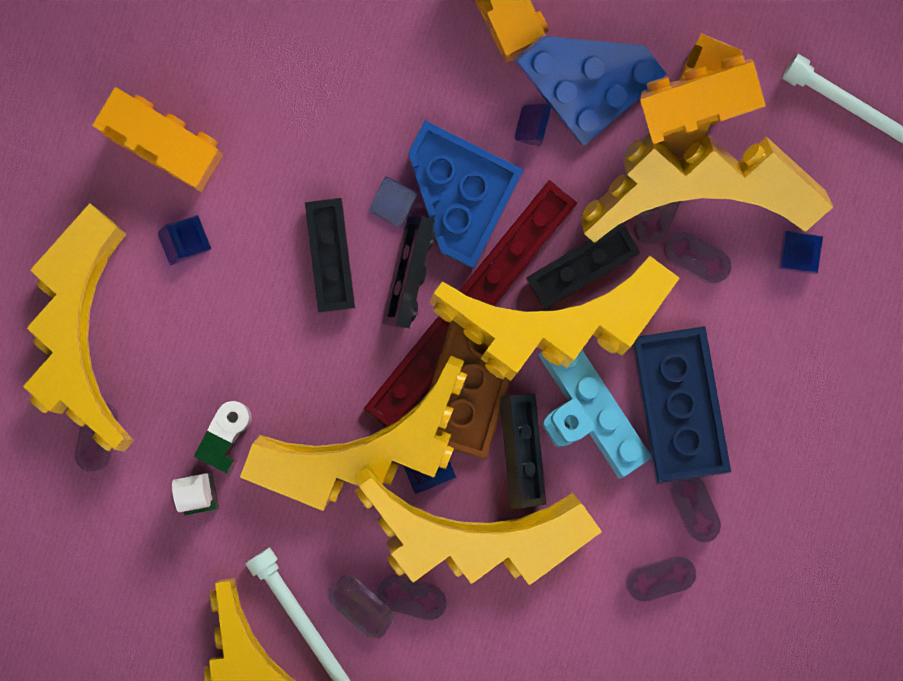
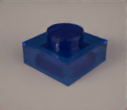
(800, 252)

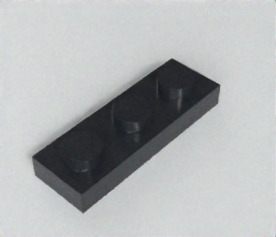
(330, 255)
(582, 266)
(409, 272)
(522, 450)

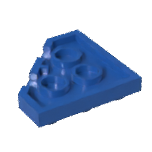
(588, 79)
(461, 190)

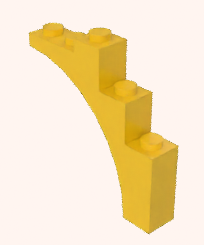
(707, 171)
(71, 275)
(563, 333)
(313, 472)
(525, 544)
(242, 653)

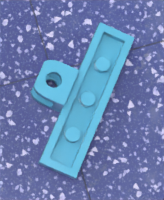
(592, 412)

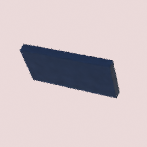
(681, 405)

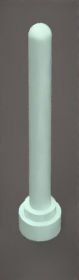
(802, 73)
(265, 568)

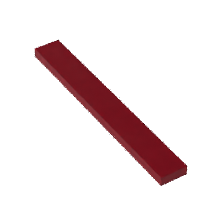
(486, 285)

